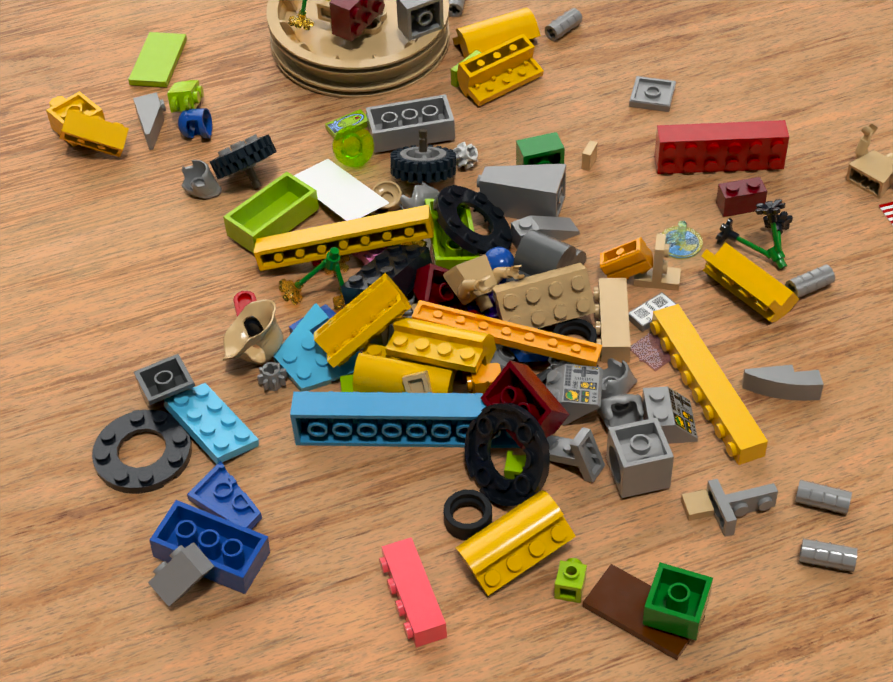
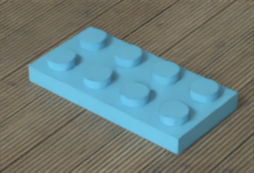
(211, 423)

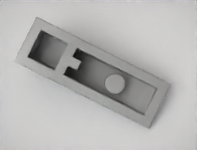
(151, 116)
(556, 227)

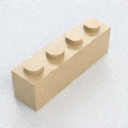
(613, 319)

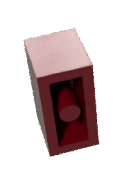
(740, 196)

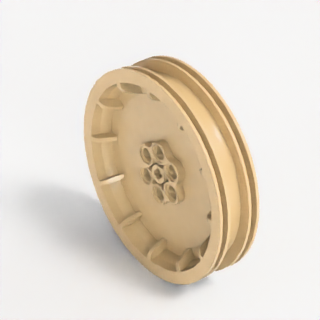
(369, 66)

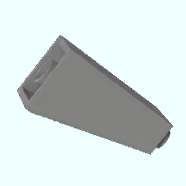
(525, 189)

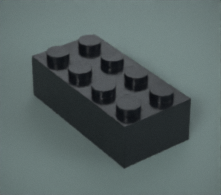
(397, 261)

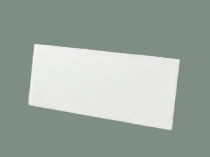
(341, 190)

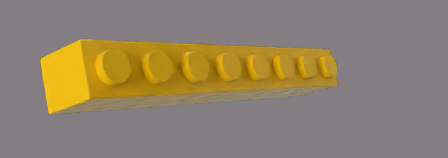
(347, 236)
(709, 385)

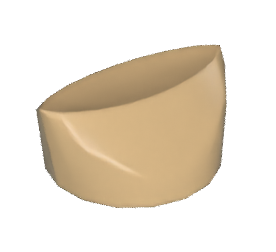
(390, 192)

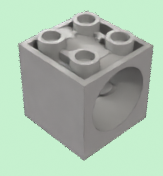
(639, 457)

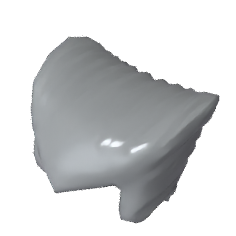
(200, 180)
(419, 195)
(616, 379)
(621, 409)

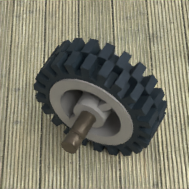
(243, 157)
(423, 162)

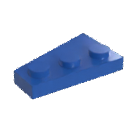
(223, 497)

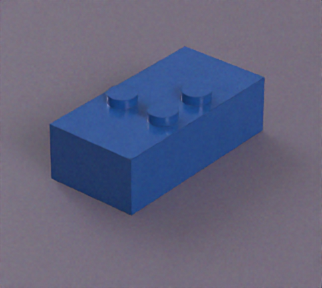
(230, 547)

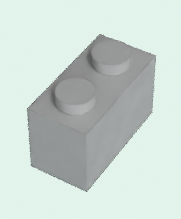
(179, 575)

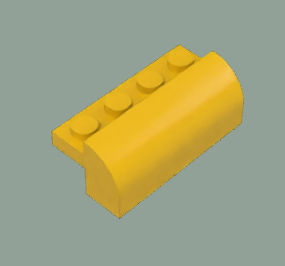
(496, 30)
(498, 70)
(749, 282)
(361, 320)
(440, 345)
(384, 373)
(515, 542)

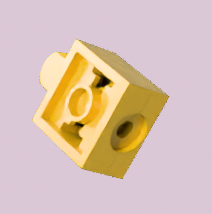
(60, 105)

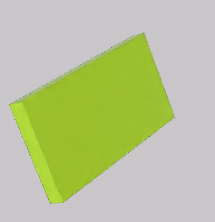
(157, 59)

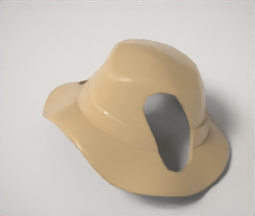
(237, 341)

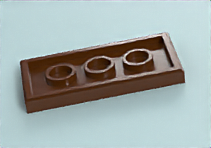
(621, 601)

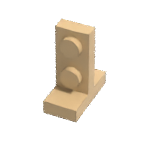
(660, 275)

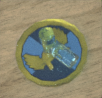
(683, 241)

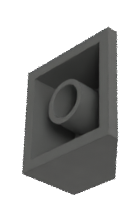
(163, 379)

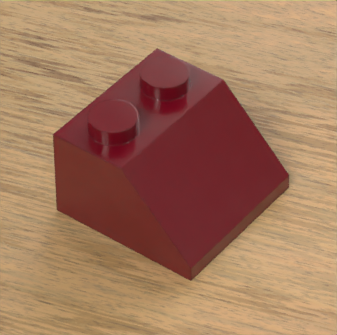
(433, 287)

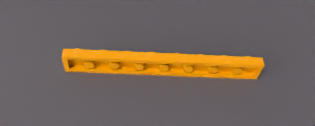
(513, 334)

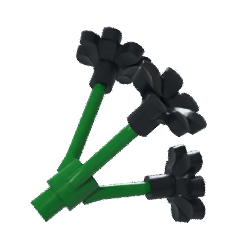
(772, 220)

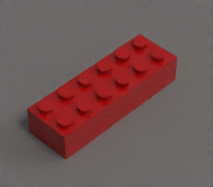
(721, 147)

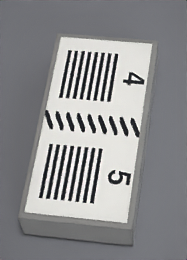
(643, 314)

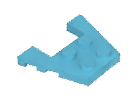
(305, 359)

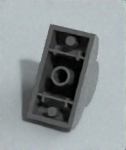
(544, 253)

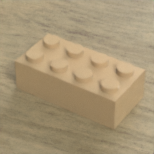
(545, 297)

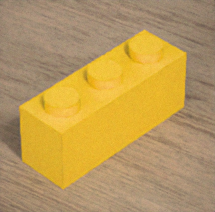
(94, 132)

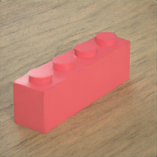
(414, 593)

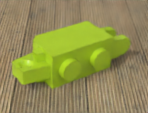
(185, 95)

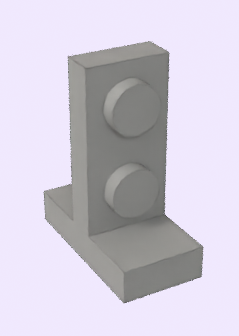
(579, 452)
(738, 503)

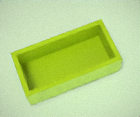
(271, 211)

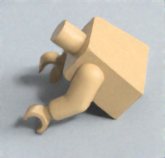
(871, 169)
(475, 280)

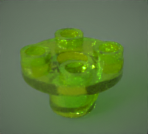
(353, 146)

